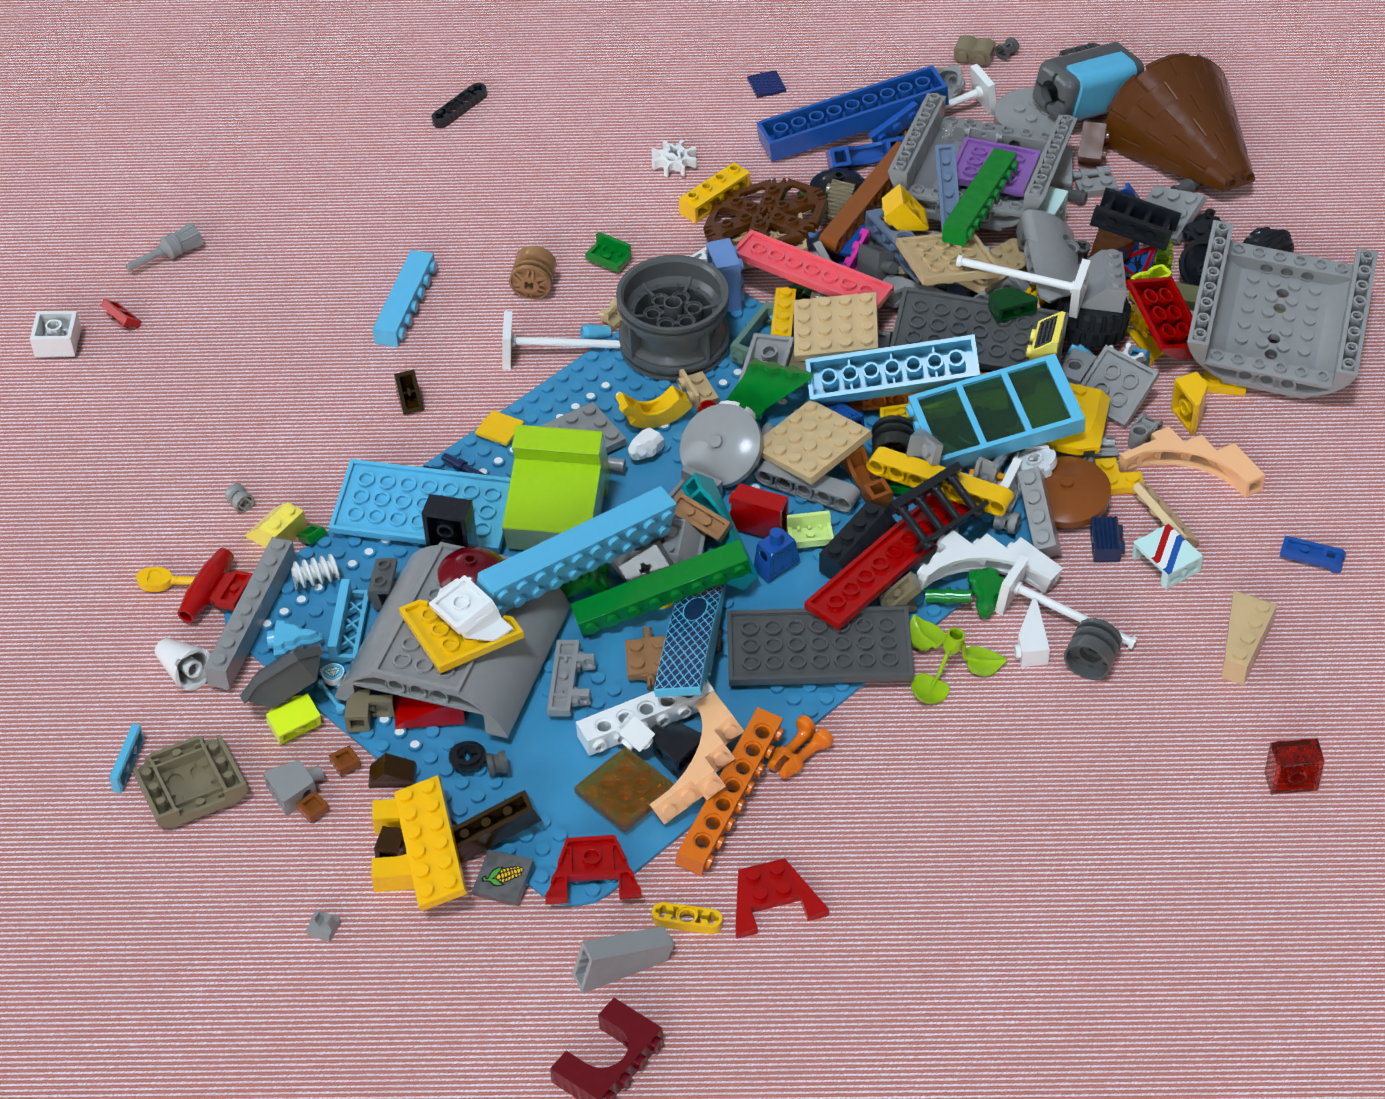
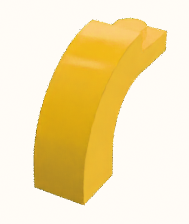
(657, 412)

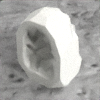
(645, 444)

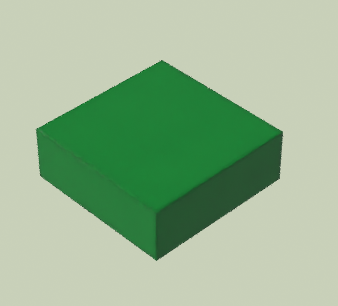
(311, 534)

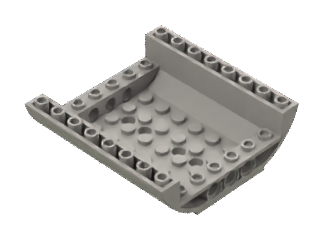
(917, 169)
(1316, 334)
(487, 685)

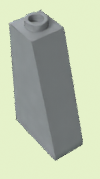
(620, 956)

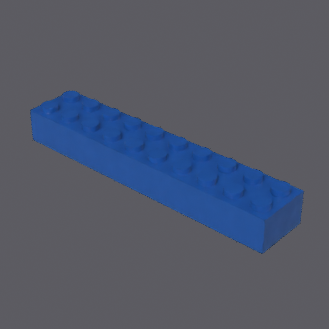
(846, 113)

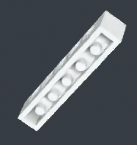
(599, 732)

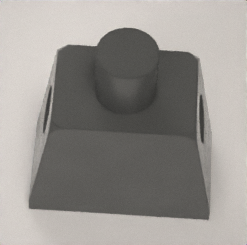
(876, 261)

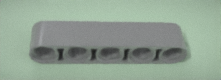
(825, 491)

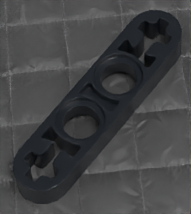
(444, 117)

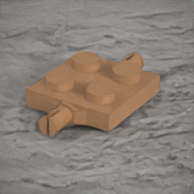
(644, 657)

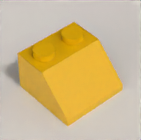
(904, 211)
(1189, 400)

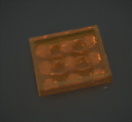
(623, 788)

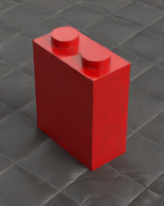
(758, 510)

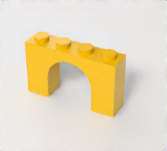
(389, 872)

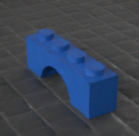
(860, 155)

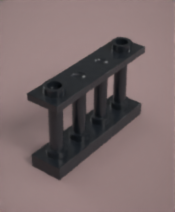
(1135, 219)
(934, 486)

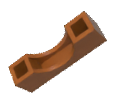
(869, 485)

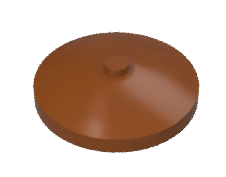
(1077, 492)

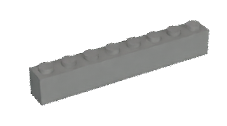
(250, 613)

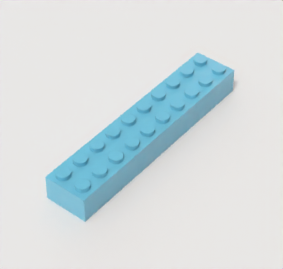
(578, 550)

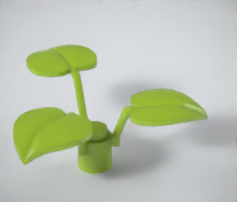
(928, 635)

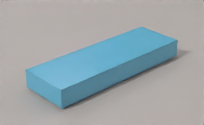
(126, 758)

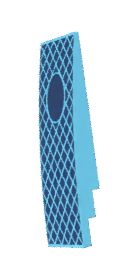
(690, 644)

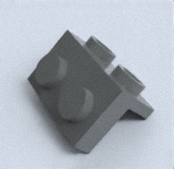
(381, 581)

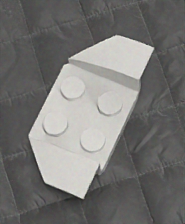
(469, 611)

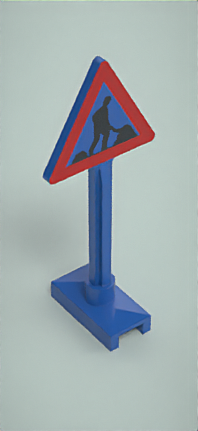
(1139, 259)

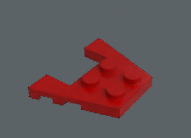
(590, 860)
(772, 886)

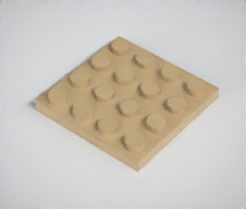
(936, 261)
(835, 325)
(813, 441)

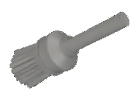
(172, 245)

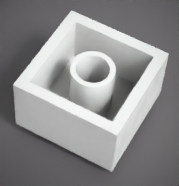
(55, 333)

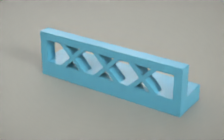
(340, 621)

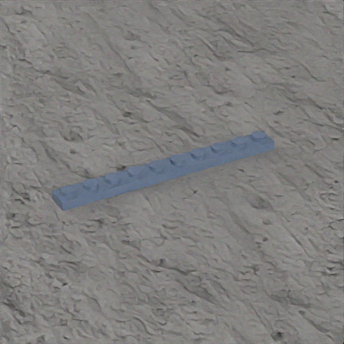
(948, 193)

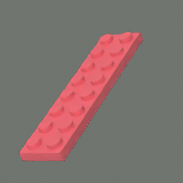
(808, 268)

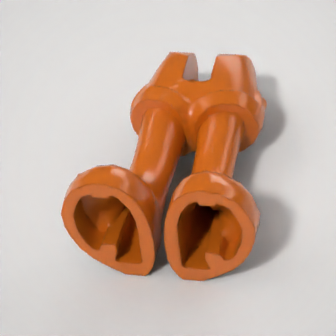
(794, 762)

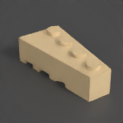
(1247, 631)

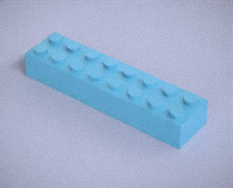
(892, 370)

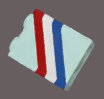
(1170, 554)

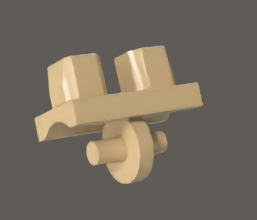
(611, 315)

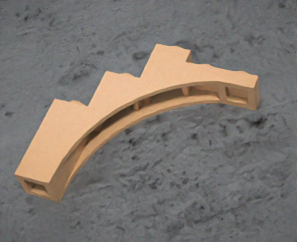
(1169, 449)
(712, 754)

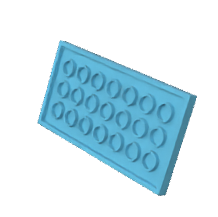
(389, 499)

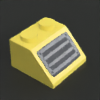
(1046, 336)

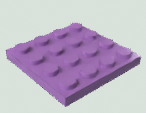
(976, 151)

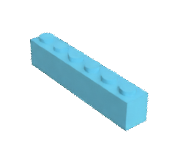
(404, 298)

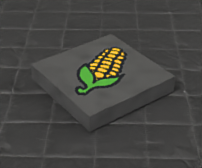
(503, 877)

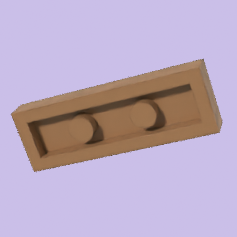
(701, 517)

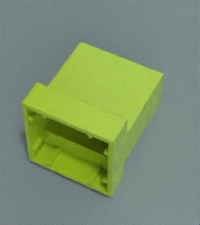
(553, 483)

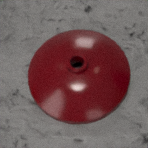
(466, 562)

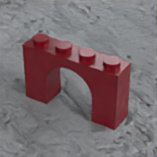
(630, 1028)

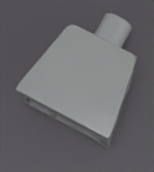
(291, 783)

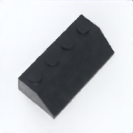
(854, 538)

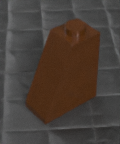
(1107, 240)

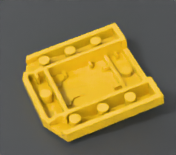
(1094, 406)

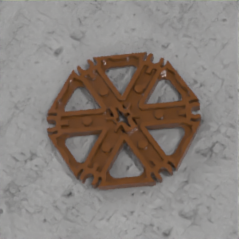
(771, 212)

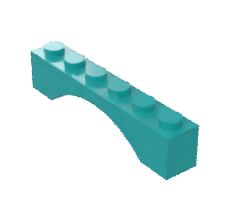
(705, 492)

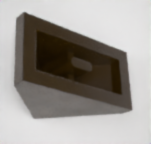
(408, 392)
(391, 771)

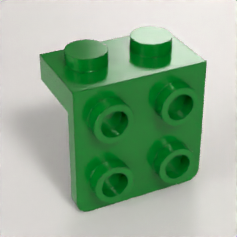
(597, 581)

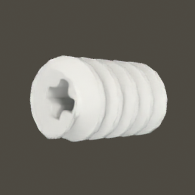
(314, 571)

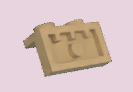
(697, 388)

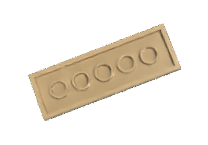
(1006, 255)

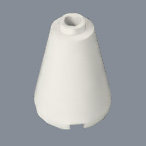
(183, 662)

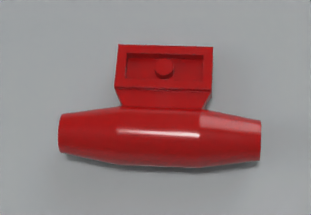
(215, 586)

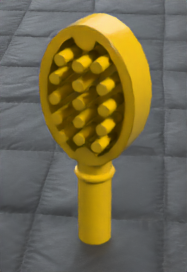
(160, 579)

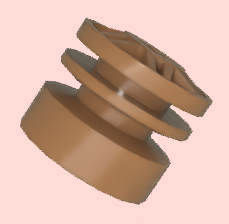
(533, 272)

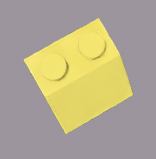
(281, 522)

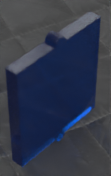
(766, 84)

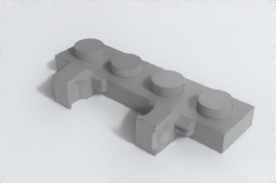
(562, 689)

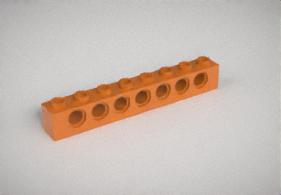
(696, 858)

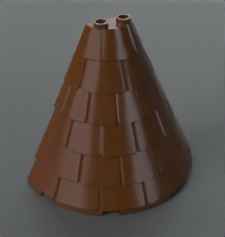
(1181, 121)

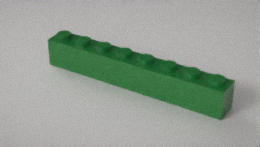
(979, 197)
(661, 588)

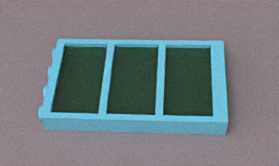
(999, 411)

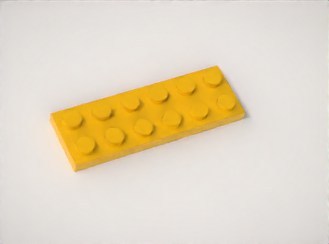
(430, 843)

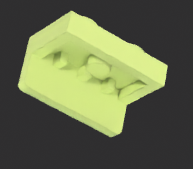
(810, 528)

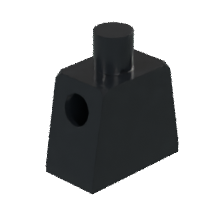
(675, 746)

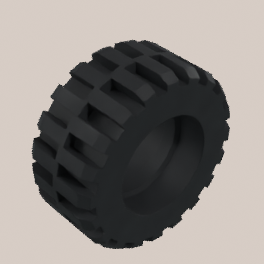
(1093, 326)

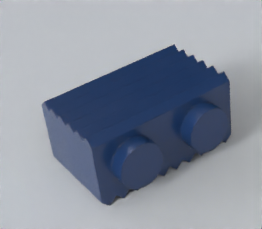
(1105, 539)

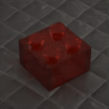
(1294, 766)

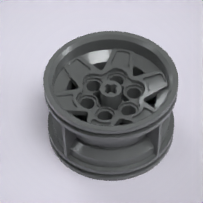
(673, 316)

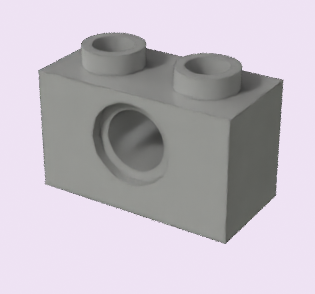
(1077, 365)

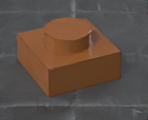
(345, 760)
(312, 806)

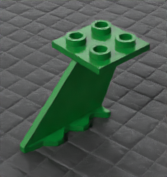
(766, 384)

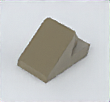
(902, 593)

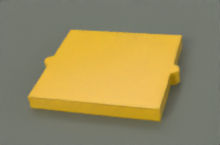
(498, 427)

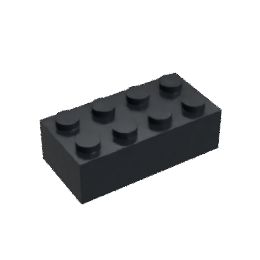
(449, 521)

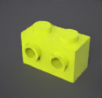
(293, 718)

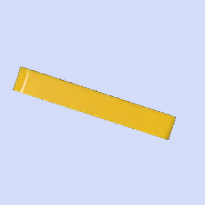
(914, 471)

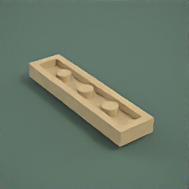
(1161, 510)

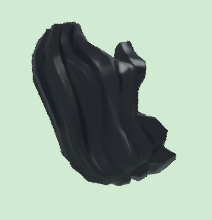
(1271, 238)

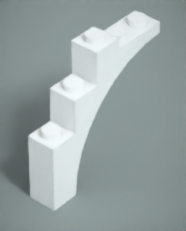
(959, 555)

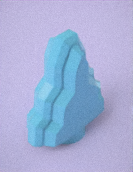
(288, 636)

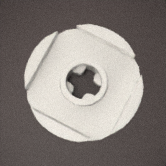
(1046, 458)

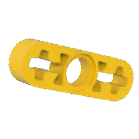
(692, 926)

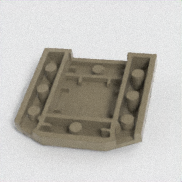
(190, 780)

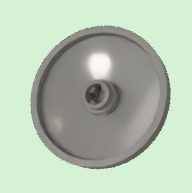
(722, 443)

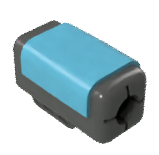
(1084, 79)

